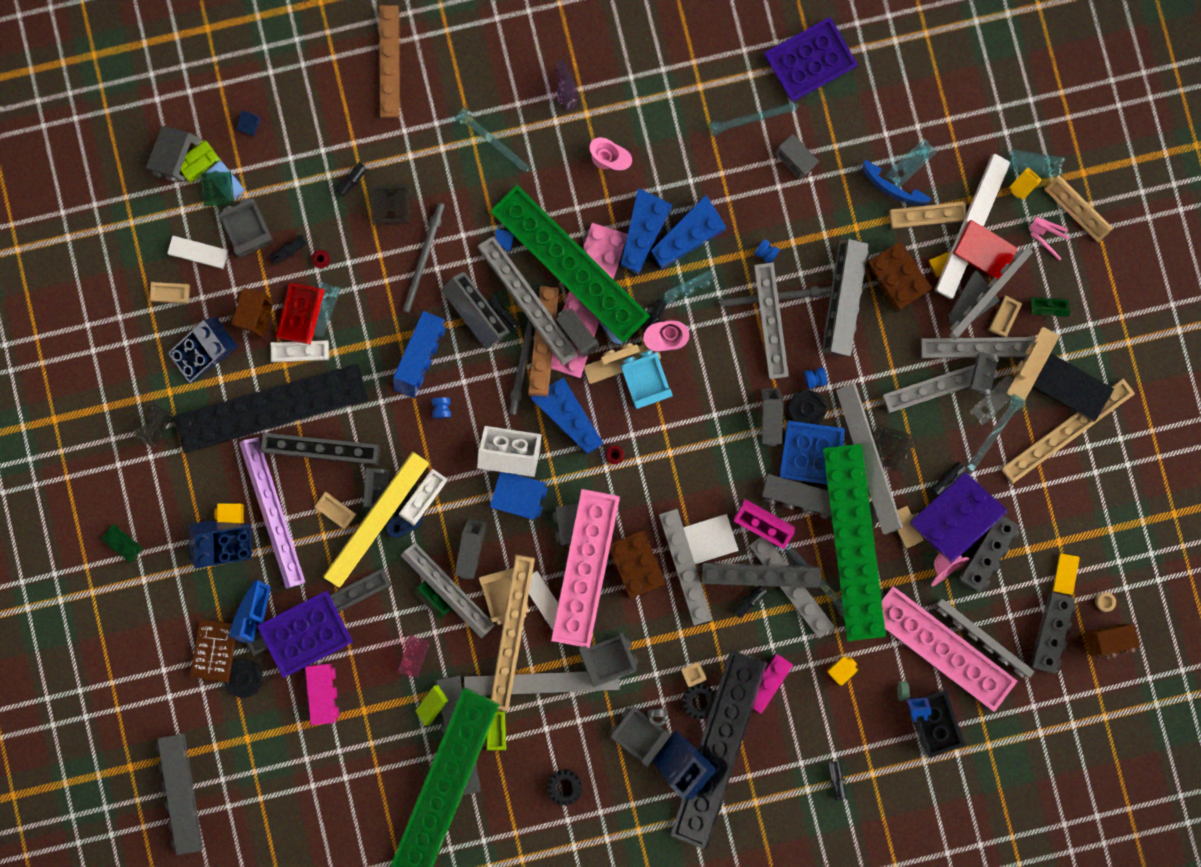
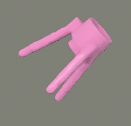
(1040, 226)

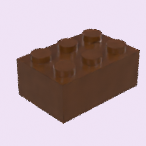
(898, 276)
(252, 312)
(636, 564)
(1112, 640)

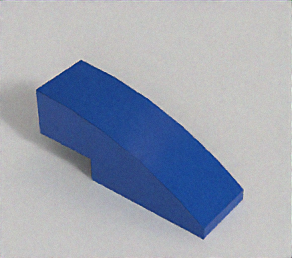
(250, 612)

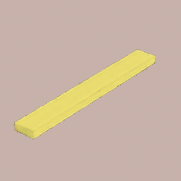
(376, 519)

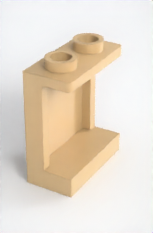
(496, 592)

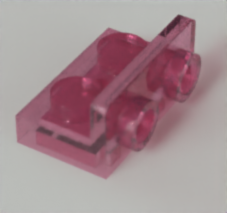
(413, 656)

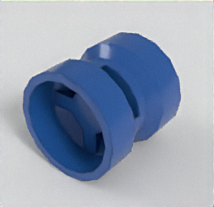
(767, 251)
(816, 378)
(441, 408)

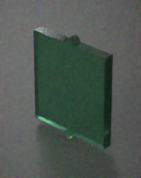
(217, 188)

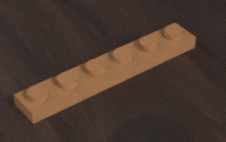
(389, 62)
(541, 352)

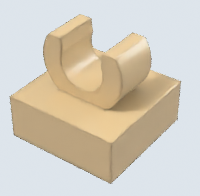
(693, 674)

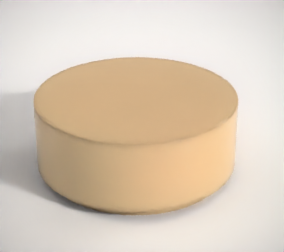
(1105, 602)

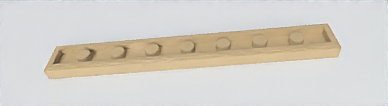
(1061, 436)
(512, 630)

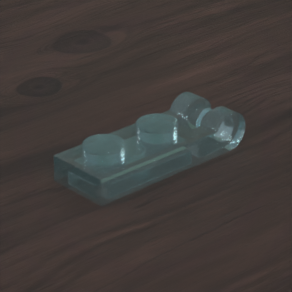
(1036, 162)
(911, 163)
(687, 288)
(326, 308)

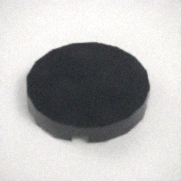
(807, 407)
(244, 678)

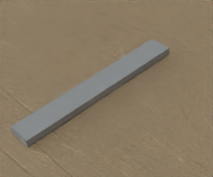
(528, 300)
(875, 474)
(541, 683)

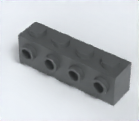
(473, 312)
(988, 553)
(1052, 633)

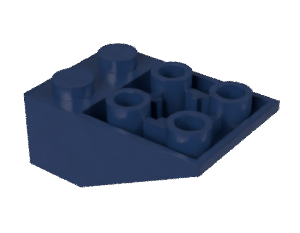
(202, 349)
(218, 543)
(683, 766)

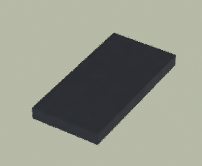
(1073, 387)

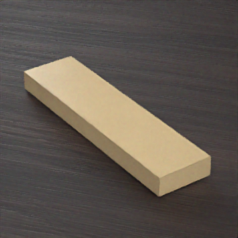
(1078, 208)
(927, 215)

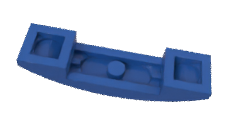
(872, 172)

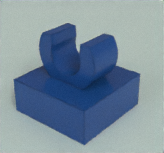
(919, 707)

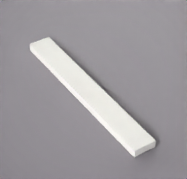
(977, 212)

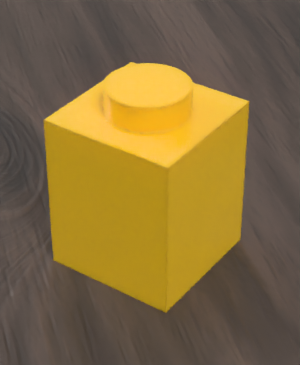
(1025, 183)
(229, 513)
(842, 670)

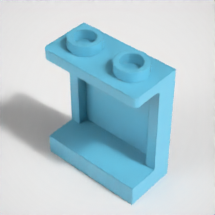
(645, 379)

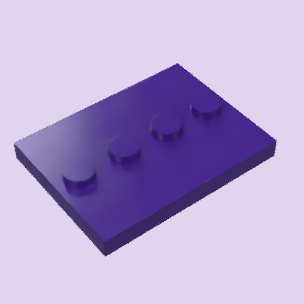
(810, 59)
(958, 517)
(305, 634)

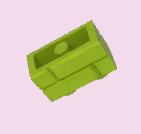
(199, 160)

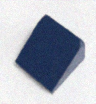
(248, 123)

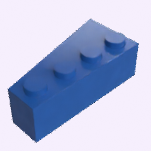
(645, 226)
(689, 234)
(418, 354)
(569, 416)

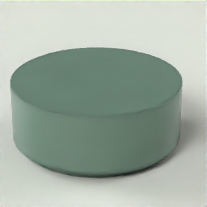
(903, 691)

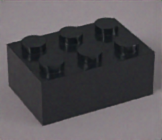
(941, 730)

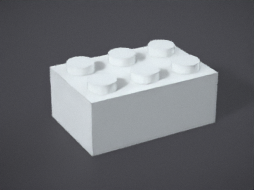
(509, 451)

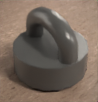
(657, 713)

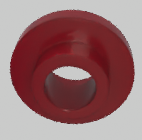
(320, 265)
(614, 448)

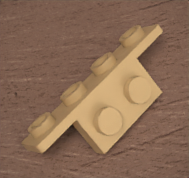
(610, 362)
(1033, 363)

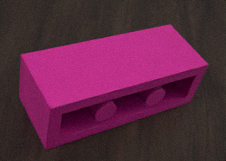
(764, 524)
(772, 679)
(322, 694)

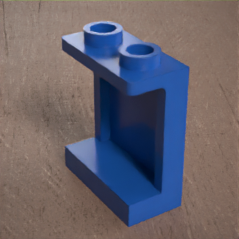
(519, 495)

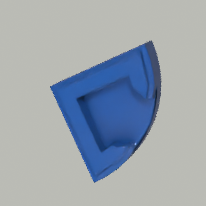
(505, 239)

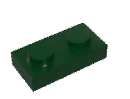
(1049, 306)
(122, 543)
(432, 600)

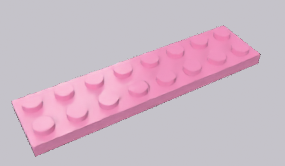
(605, 248)
(585, 568)
(945, 650)

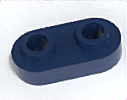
(405, 526)

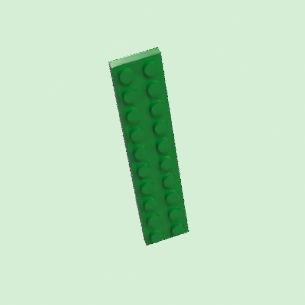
(570, 264)
(854, 542)
(446, 780)

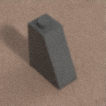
(971, 290)
(577, 332)
(771, 416)
(470, 548)

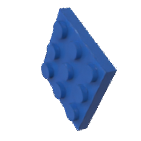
(804, 450)

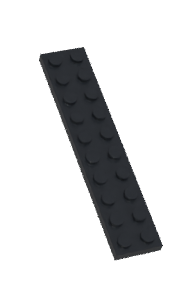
(271, 408)
(721, 746)

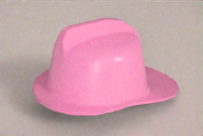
(609, 155)
(666, 335)
(945, 568)

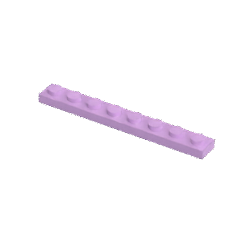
(272, 512)

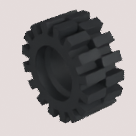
(687, 701)
(564, 799)

